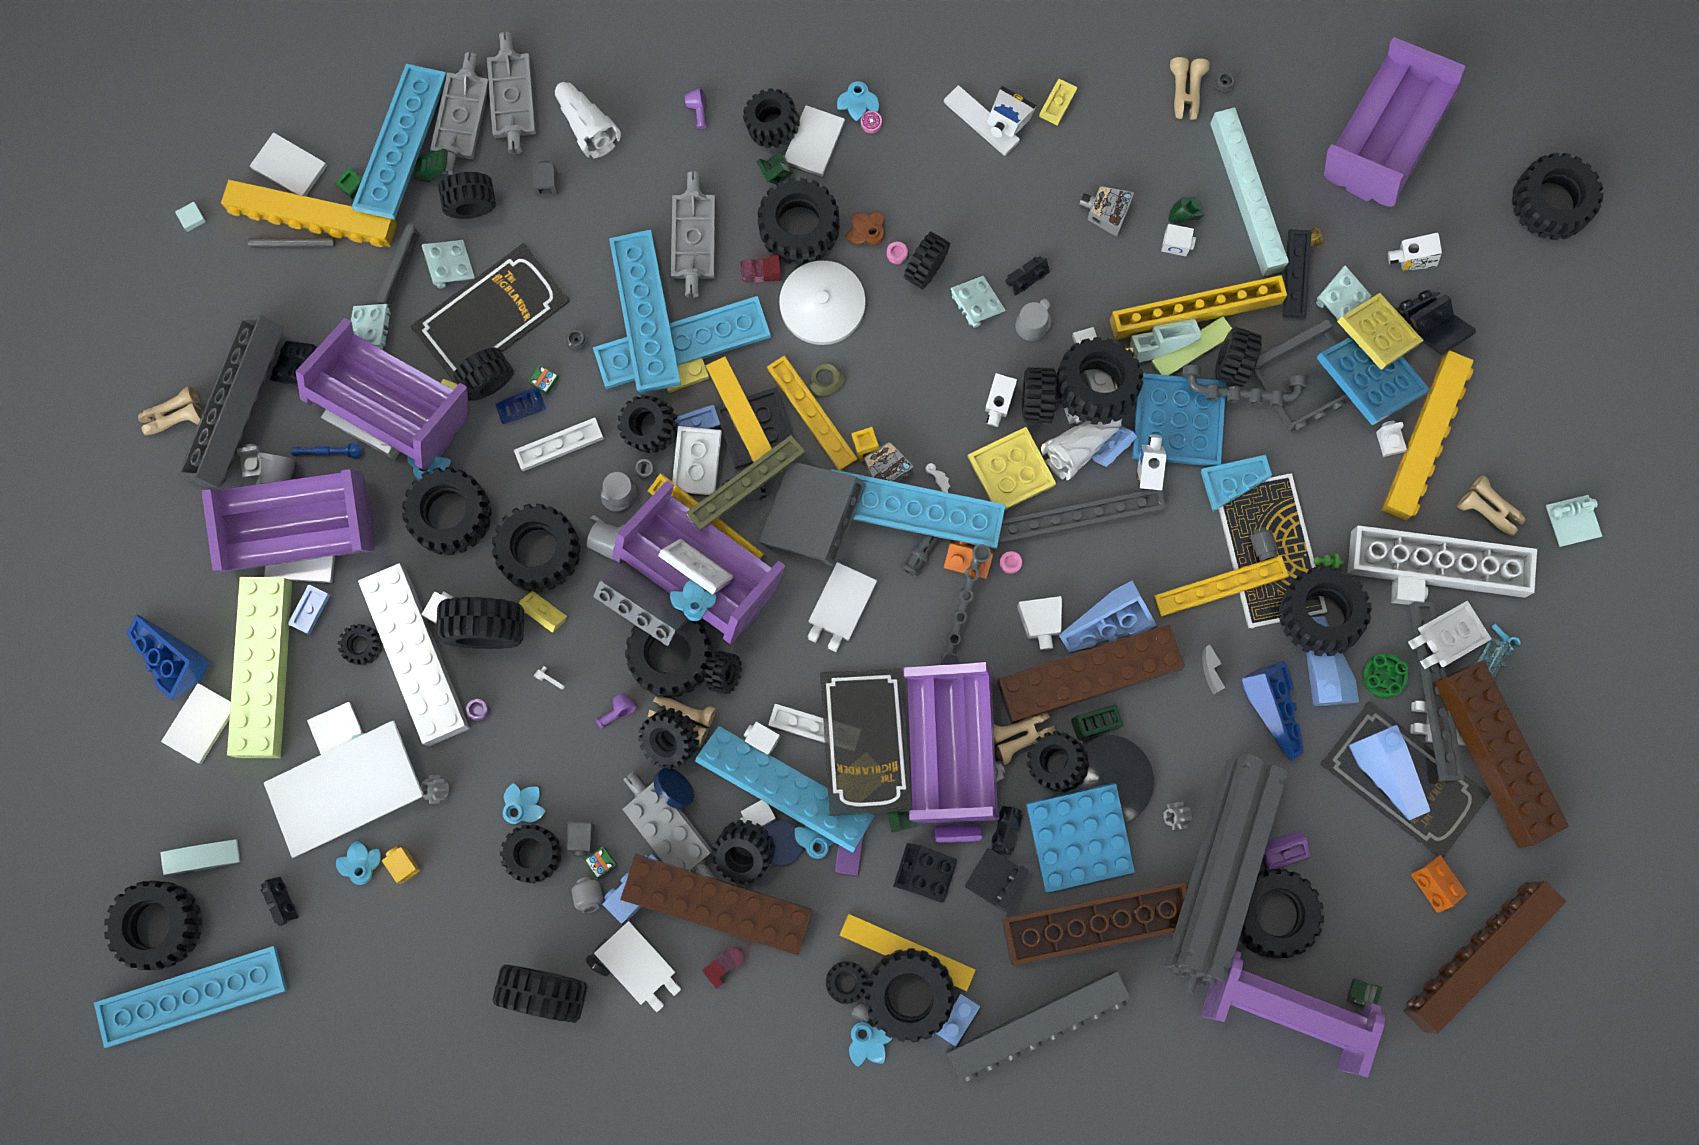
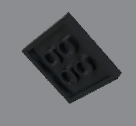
(771, 417)

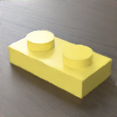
(1058, 102)
(690, 374)
(542, 611)

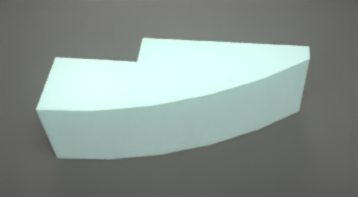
(1165, 339)
(200, 857)

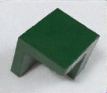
(775, 169)
(900, 821)
(1363, 993)

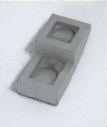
(1210, 662)

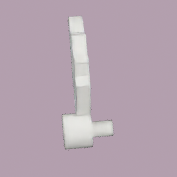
(940, 478)
(541, 675)

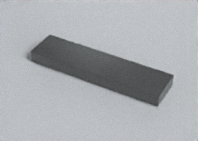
(398, 265)

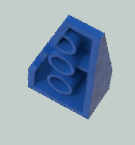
(169, 659)
(1270, 696)

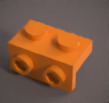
(960, 558)
(1439, 884)

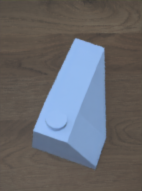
(1113, 617)
(1330, 677)
(1392, 769)

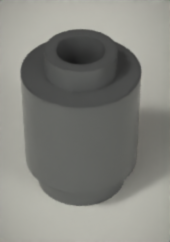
(1264, 544)

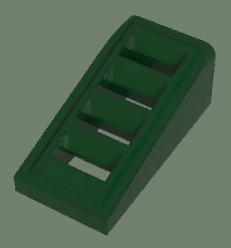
(430, 165)
(1085, 729)

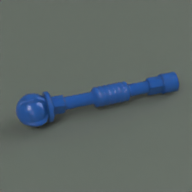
(352, 450)

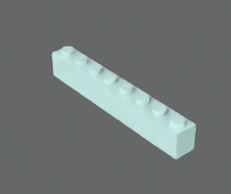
(1249, 192)

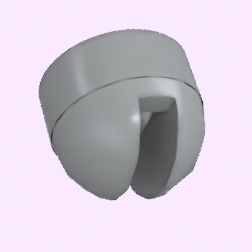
(648, 470)
(861, 1012)

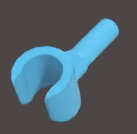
(1505, 637)

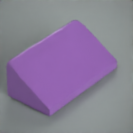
(957, 833)
(1286, 850)
(848, 862)

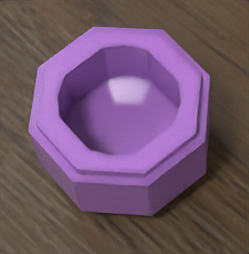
(477, 709)

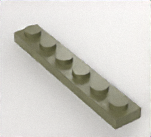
(745, 483)

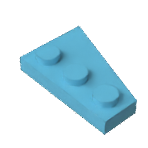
(1233, 479)

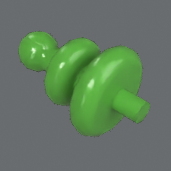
(1333, 561)

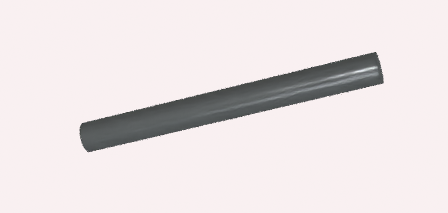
(291, 242)

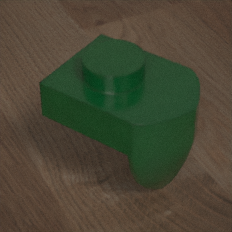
(1185, 209)

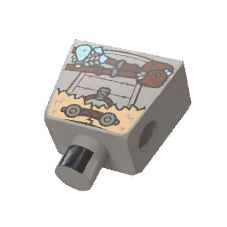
(1107, 208)
(887, 464)

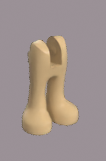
(1198, 69)
(192, 412)
(1473, 501)
(703, 717)
(1006, 750)

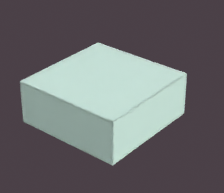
(190, 216)

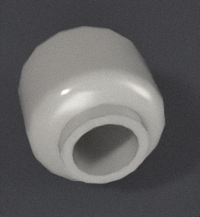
(587, 895)

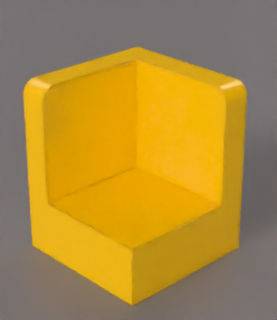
(864, 442)

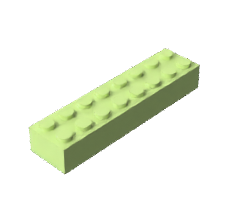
(260, 667)

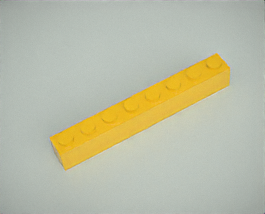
(307, 213)
(1199, 306)
(1428, 435)

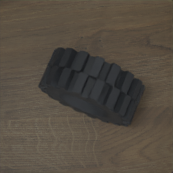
(926, 260)
(656, 743)

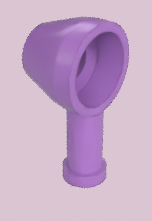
(696, 100)
(623, 707)

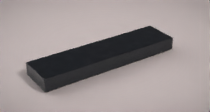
(1297, 273)

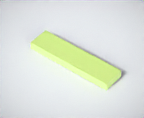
(1212, 336)

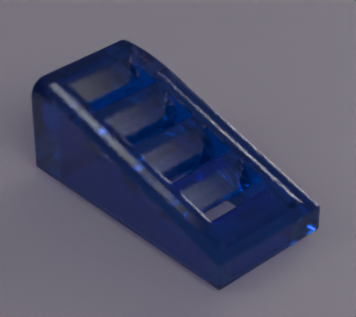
(531, 409)

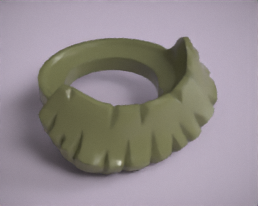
(821, 390)

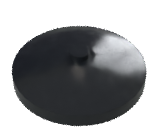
(1119, 762)

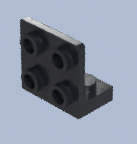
(1440, 327)
(290, 359)
(925, 872)
(996, 879)

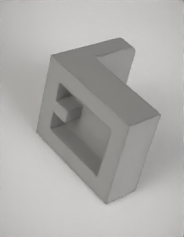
(250, 461)

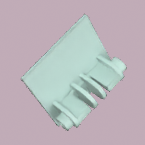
(447, 262)
(1343, 294)
(977, 300)
(370, 323)
(1574, 520)

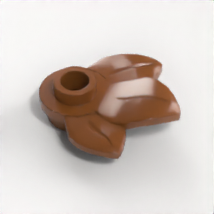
(864, 227)

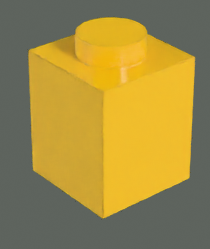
(400, 864)

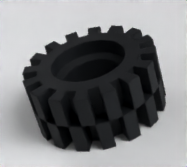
(347, 644)
(723, 672)
(833, 989)

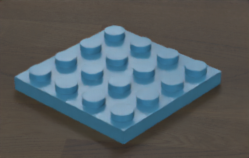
(1372, 390)
(1184, 419)
(1080, 837)

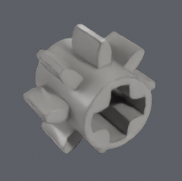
(435, 789)
(1177, 815)

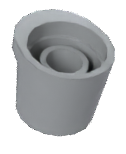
(1033, 320)
(275, 468)
(618, 492)
(602, 537)

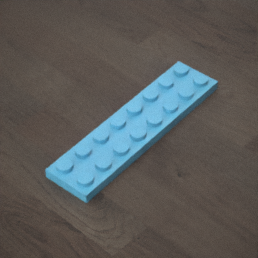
(399, 141)
(644, 312)
(692, 339)
(929, 511)
(780, 787)
(190, 996)

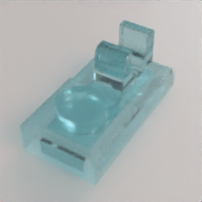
(1495, 654)

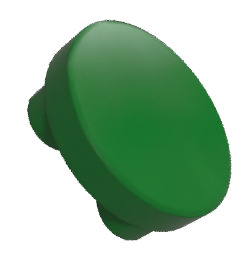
(1385, 675)

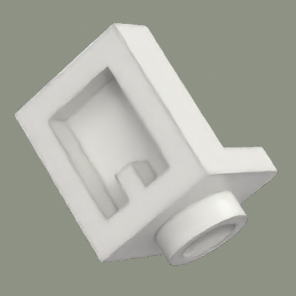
(1391, 438)

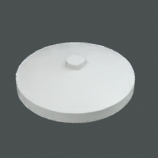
(822, 302)

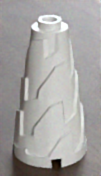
(589, 124)
(1076, 447)

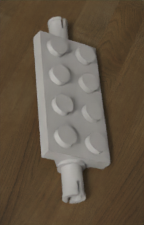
(511, 94)
(460, 113)
(693, 235)
(666, 829)

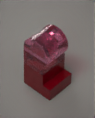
(761, 270)
(720, 966)

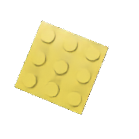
(1380, 331)
(1012, 469)

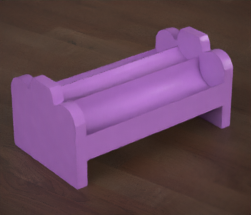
(1393, 123)
(383, 395)
(288, 521)
(663, 522)
(952, 743)
(1354, 1032)

